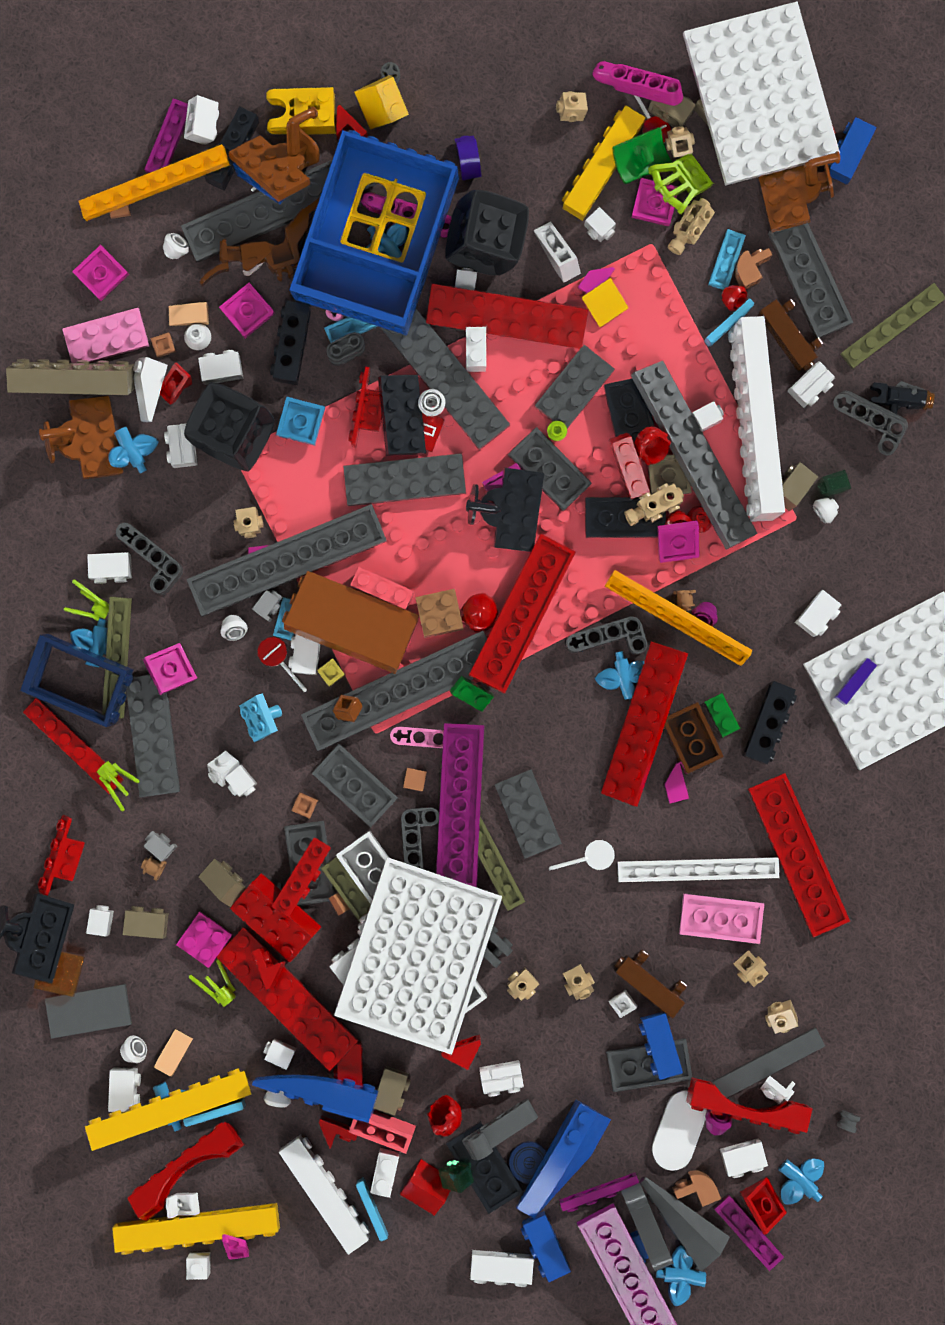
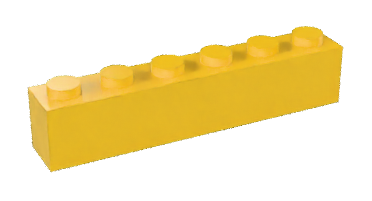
(602, 165)

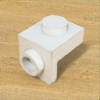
(221, 767)
(776, 1091)
(182, 1204)

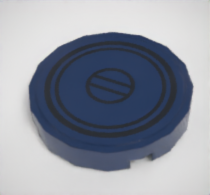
(525, 1160)

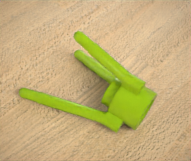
(100, 607)
(108, 773)
(222, 995)

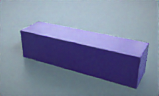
(855, 681)

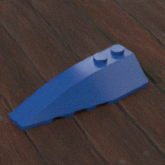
(335, 1095)
(565, 1156)

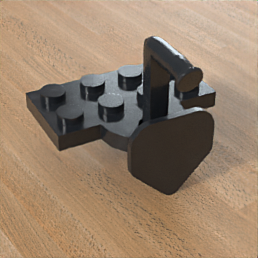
(514, 508)
(38, 938)

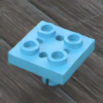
(259, 717)

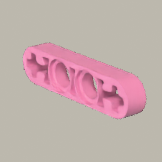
(428, 742)

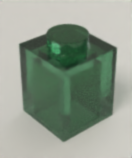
(834, 484)
(456, 1176)

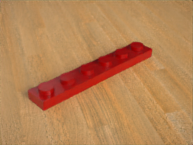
(67, 741)

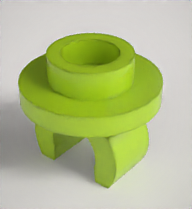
(557, 431)

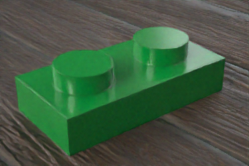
(471, 693)
(722, 715)

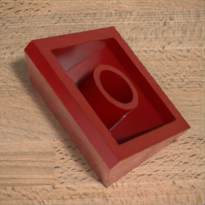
(464, 1051)
(425, 1188)
(763, 1204)

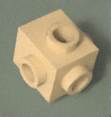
(572, 106)
(685, 144)
(244, 516)
(751, 969)
(525, 977)
(578, 983)
(782, 1017)

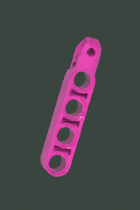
(640, 82)
(377, 202)

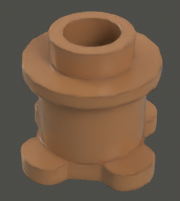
(685, 599)
(153, 867)

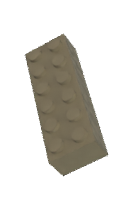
(70, 377)

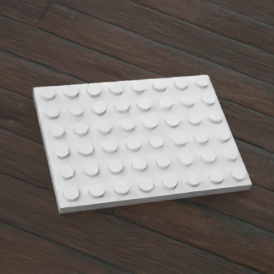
(760, 93)
(901, 695)
(418, 956)

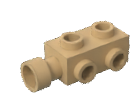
(691, 225)
(661, 502)

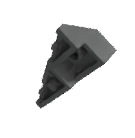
(697, 1235)

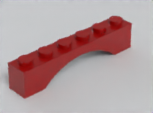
(787, 1114)
(151, 1197)

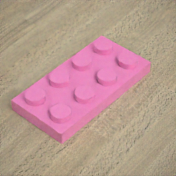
(106, 336)
(721, 918)

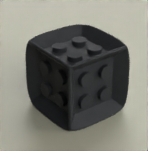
(487, 232)
(229, 426)

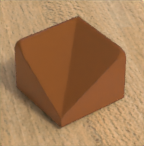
(347, 708)

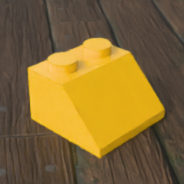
(381, 102)

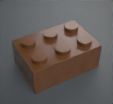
(692, 738)

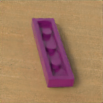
(168, 136)
(592, 1195)
(748, 1232)

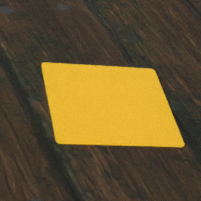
(605, 302)

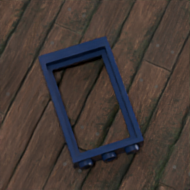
(37, 667)

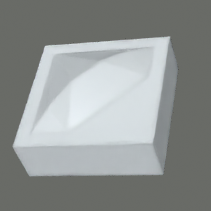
(623, 1003)

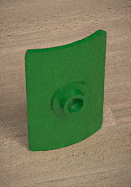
(638, 154)

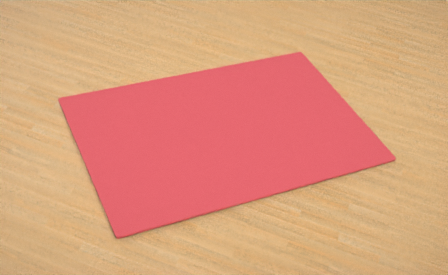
(430, 538)

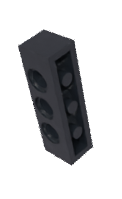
(239, 132)
(291, 373)
(787, 697)

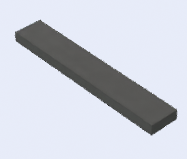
(769, 1063)

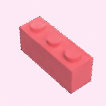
(382, 588)
(385, 1131)

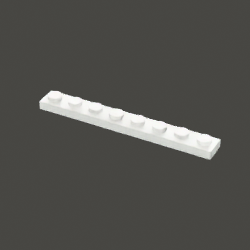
(698, 869)

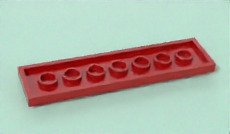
(507, 316)
(522, 613)
(644, 723)
(798, 855)
(289, 1002)

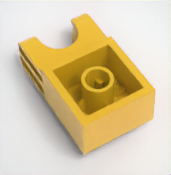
(299, 100)

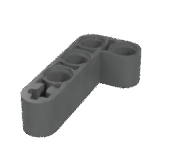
(869, 419)
(148, 553)
(604, 638)
(415, 828)
(480, 1142)
(647, 1227)

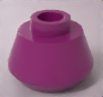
(706, 612)
(717, 1124)

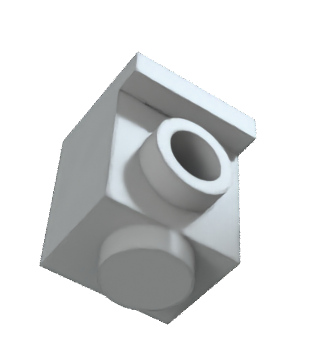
(268, 604)
(159, 845)

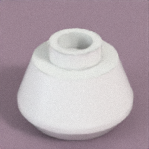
(175, 246)
(197, 336)
(436, 399)
(826, 509)
(233, 628)
(133, 1049)
(276, 1099)

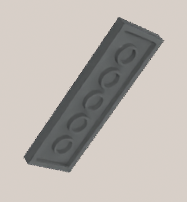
(811, 280)
(404, 479)
(152, 738)

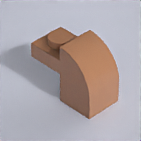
(746, 267)
(699, 1183)

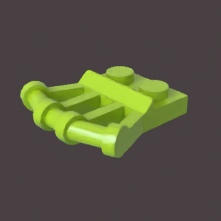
(689, 174)

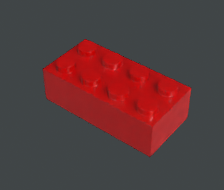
(283, 933)

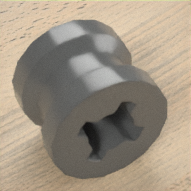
(391, 69)
(848, 1121)

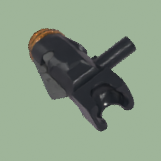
(902, 396)

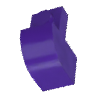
(468, 157)

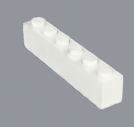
(324, 1194)

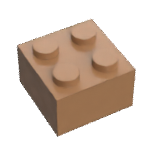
(439, 613)

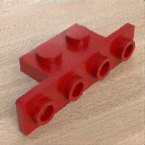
(369, 409)
(63, 857)
(298, 882)

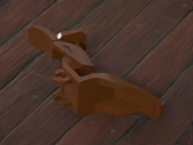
(277, 257)

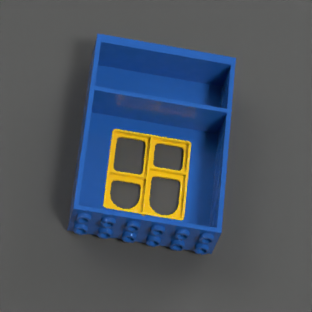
(361, 279)

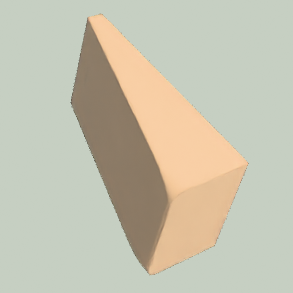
(189, 314)
(173, 1053)

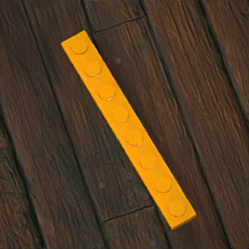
(154, 182)
(678, 618)

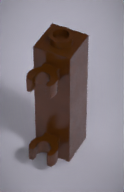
(788, 336)
(648, 985)

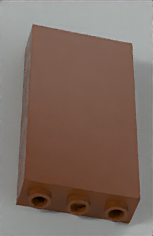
(350, 622)

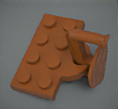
(280, 166)
(791, 190)
(91, 437)

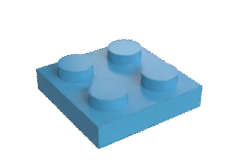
(300, 421)

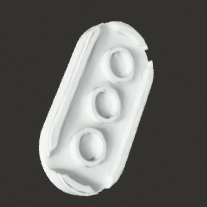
(677, 1133)

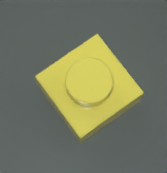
(331, 672)

